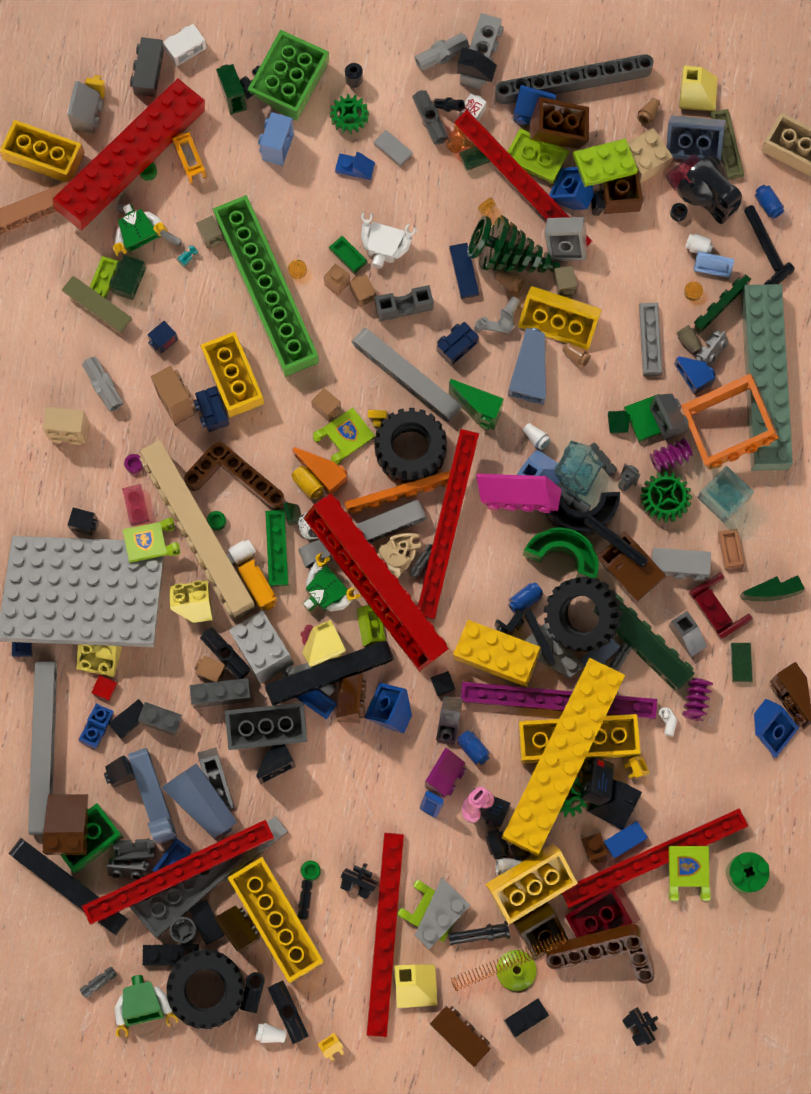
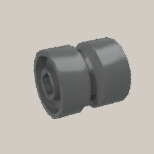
(184, 930)

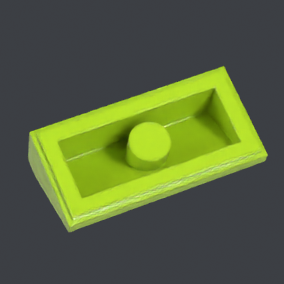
(370, 626)

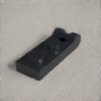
(165, 954)

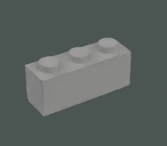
(683, 563)

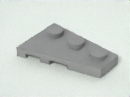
(566, 661)
(441, 913)

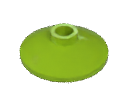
(514, 981)

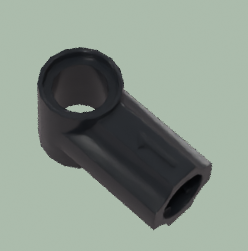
(252, 994)

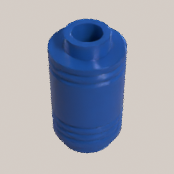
(769, 201)
(525, 597)
(473, 747)

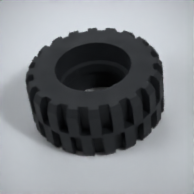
(410, 422)
(558, 614)
(217, 1014)

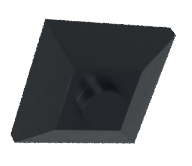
(275, 763)
(619, 807)

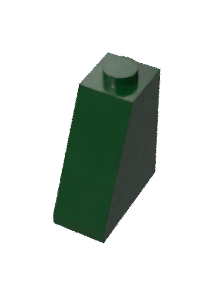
(231, 88)

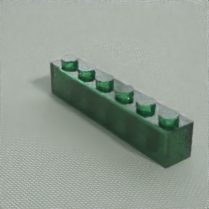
(652, 648)

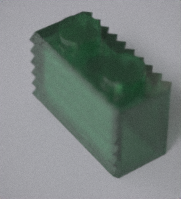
(127, 277)

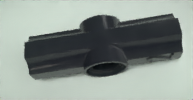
(217, 644)
(294, 1024)

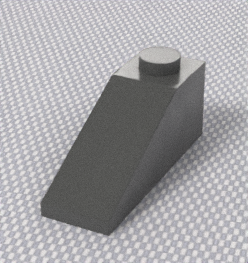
(214, 772)

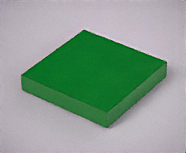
(642, 419)

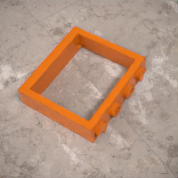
(721, 394)

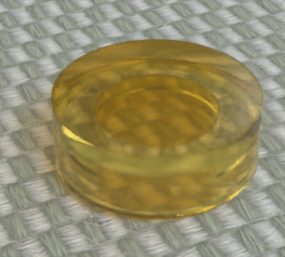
(486, 205)
(297, 269)
(693, 291)

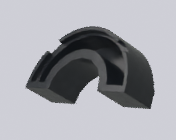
(574, 520)

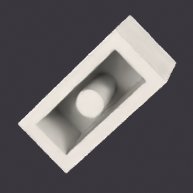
(184, 44)

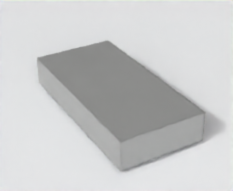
(393, 148)

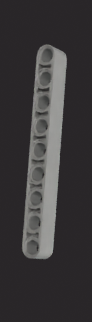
(42, 743)

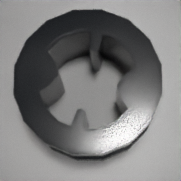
(674, 216)

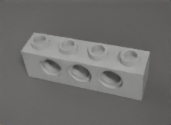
(486, 26)

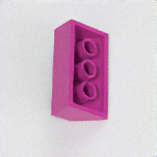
(518, 492)

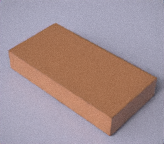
(731, 549)

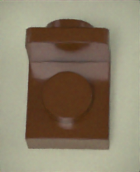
(595, 848)

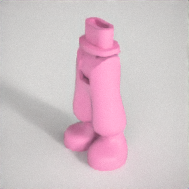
(477, 798)

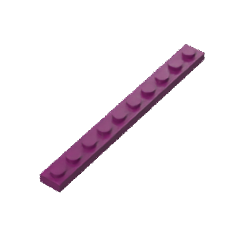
(549, 699)

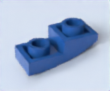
(96, 726)

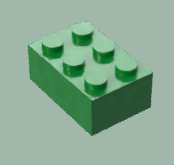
(100, 837)

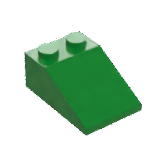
(478, 404)

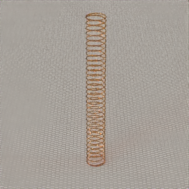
(518, 960)

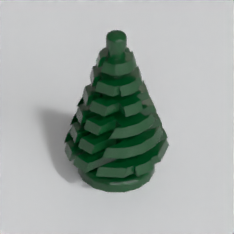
(507, 248)

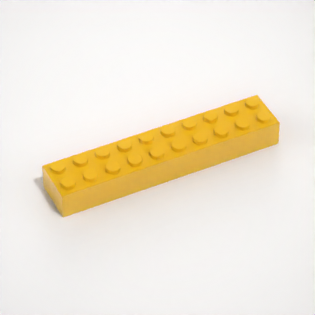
(563, 757)

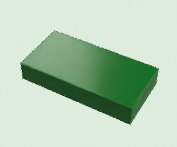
(348, 255)

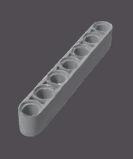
(406, 374)
(373, 529)

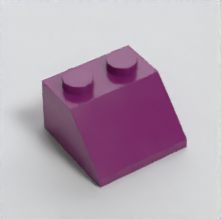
(445, 773)

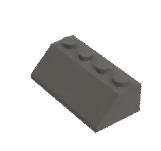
(266, 726)

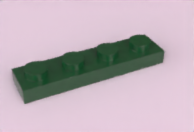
(716, 309)

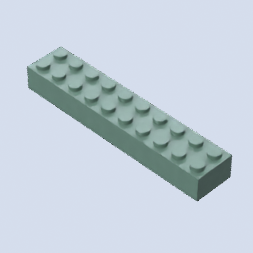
(768, 365)

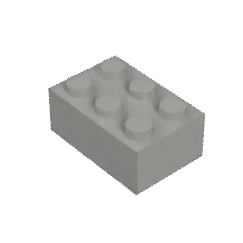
(261, 646)

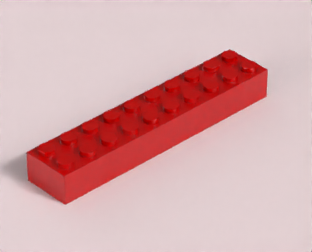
(128, 154)
(375, 582)

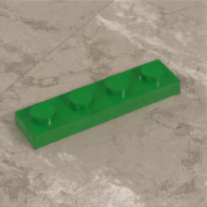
(276, 548)

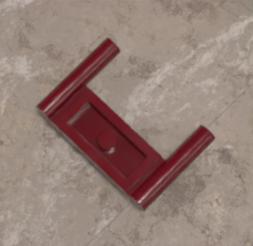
(714, 611)

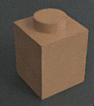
(336, 279)
(362, 290)
(326, 404)
(210, 669)

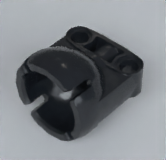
(711, 189)

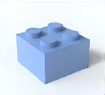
(276, 138)

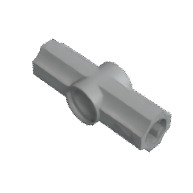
(441, 52)
(102, 384)

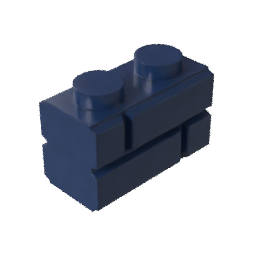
(457, 343)
(211, 408)

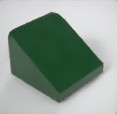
(618, 421)
(292, 513)

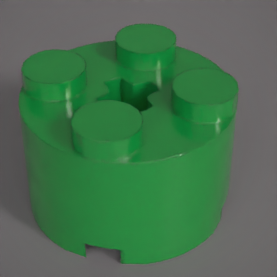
(737, 877)

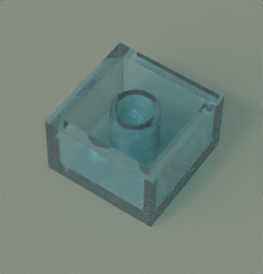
(578, 468)
(725, 494)

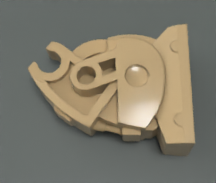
(396, 551)

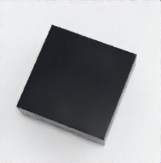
(597, 203)
(442, 683)

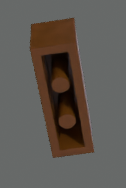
(461, 1035)

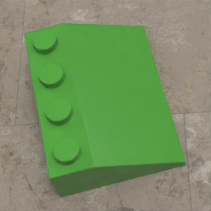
(289, 74)

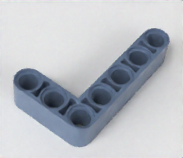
(160, 823)

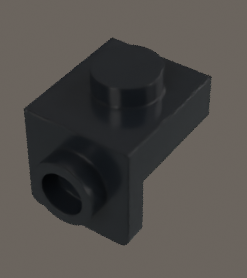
(515, 623)

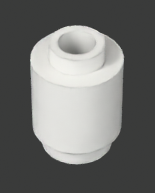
(698, 243)
(240, 552)

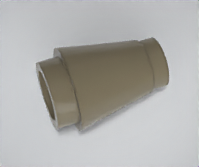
(689, 339)

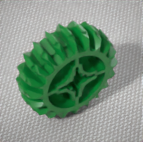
(671, 501)

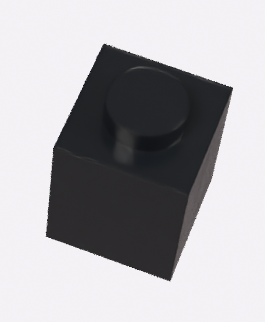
(83, 521)

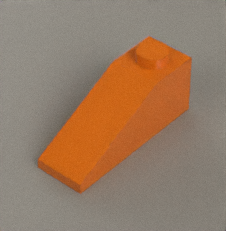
(326, 471)

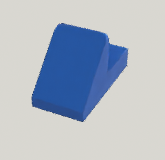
(355, 166)

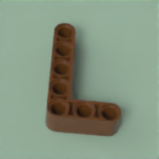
(236, 472)
(604, 949)

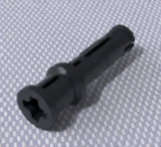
(490, 931)

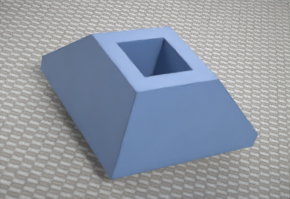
(540, 465)

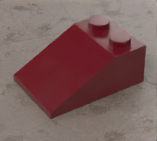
(603, 913)

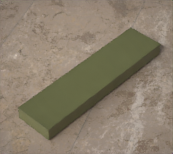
(730, 153)
(96, 304)

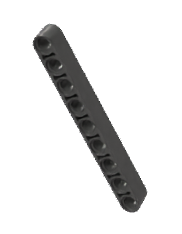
(581, 73)

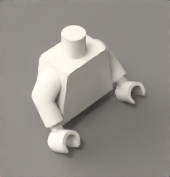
(384, 242)

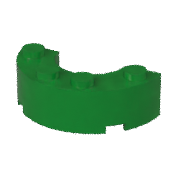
(567, 542)

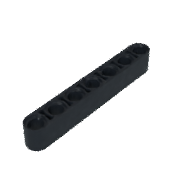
(329, 672)
(61, 881)

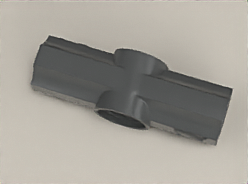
(426, 108)

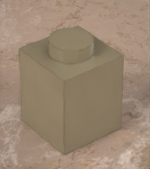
(209, 232)
(565, 281)

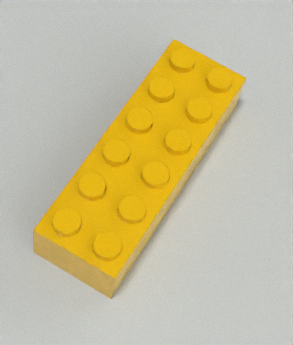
(615, 739)
(276, 920)

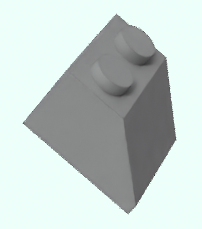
(84, 108)
(566, 238)

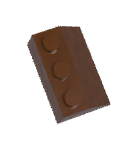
(560, 123)

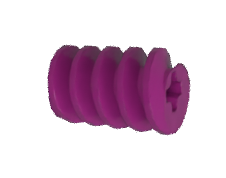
(671, 454)
(696, 699)

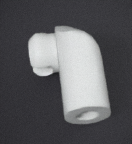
(669, 719)

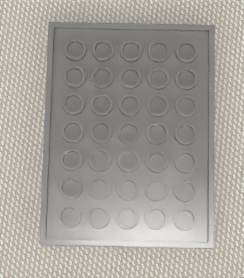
(79, 593)

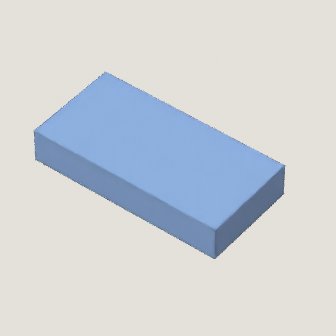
(713, 264)

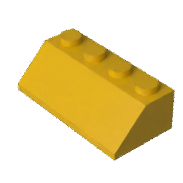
(560, 317)

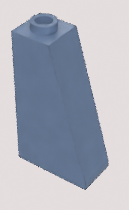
(529, 373)
(201, 801)

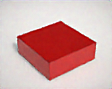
(104, 688)

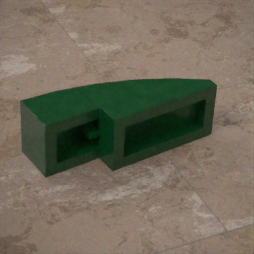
(774, 590)

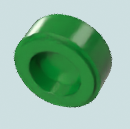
(149, 173)
(216, 520)
(310, 870)

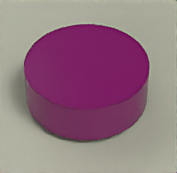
(133, 464)

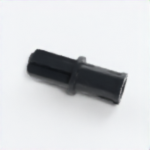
(449, 104)

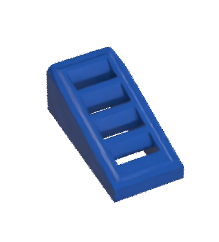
(431, 804)

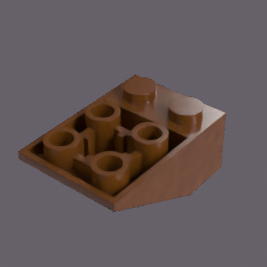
(627, 573)
(794, 691)
(350, 703)

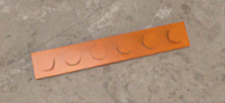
(393, 494)

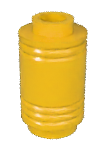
(307, 482)

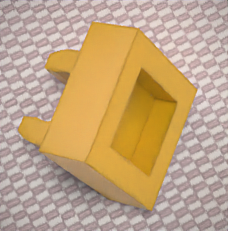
(96, 84)
(377, 415)
(639, 767)
(330, 1046)

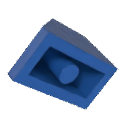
(695, 373)

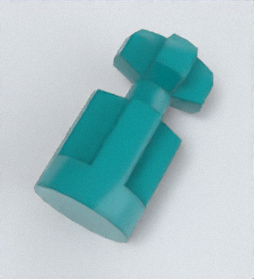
(186, 256)

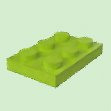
(538, 157)
(605, 162)

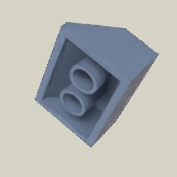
(695, 136)

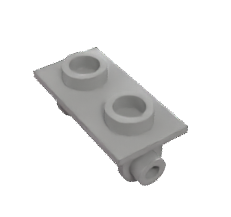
(717, 342)

